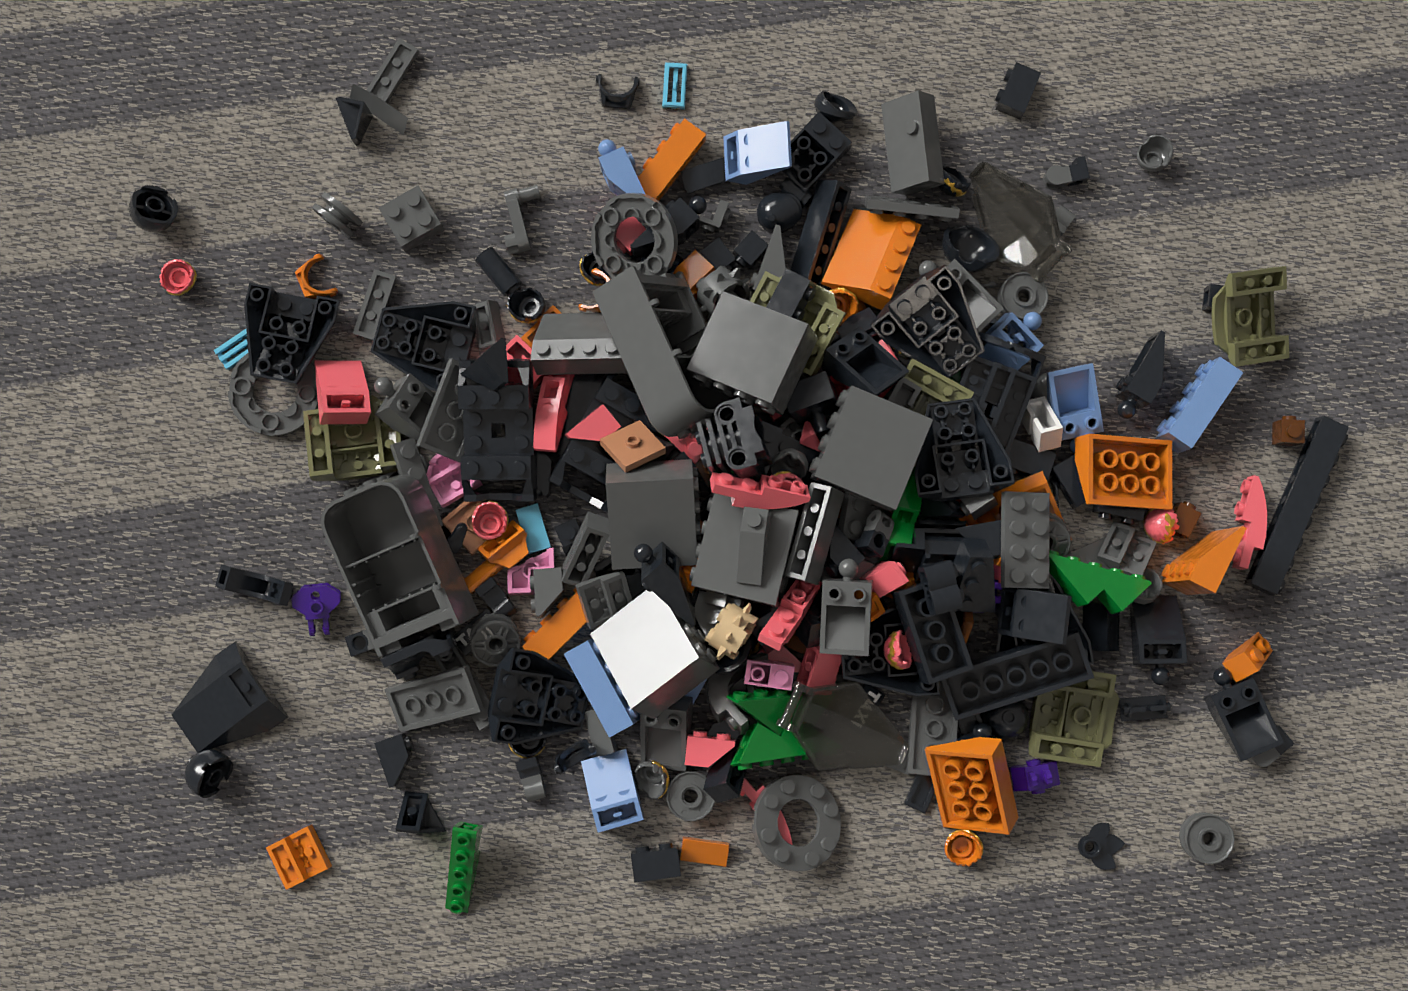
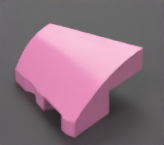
(519, 576)

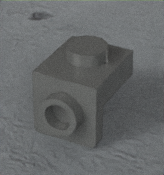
(721, 216)

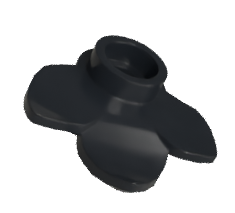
(1103, 846)

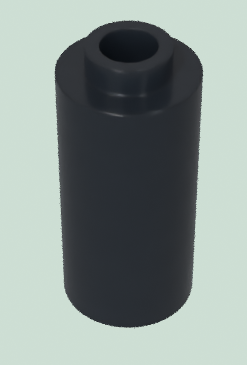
(498, 271)

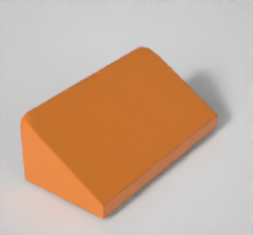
(482, 574)
(704, 851)

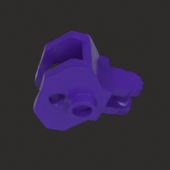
(316, 607)
(1035, 776)

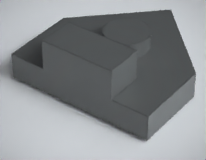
(709, 606)

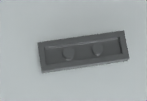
(393, 70)
(376, 298)

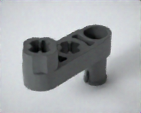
(519, 241)

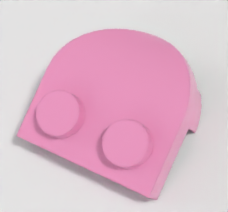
(445, 480)

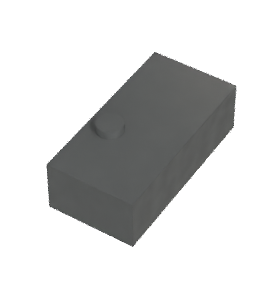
(912, 143)

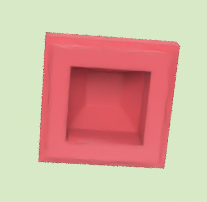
(809, 437)

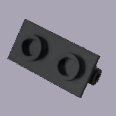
(1144, 708)

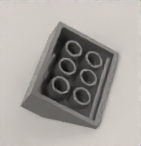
(575, 346)

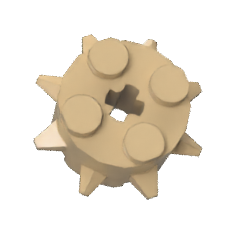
(732, 631)

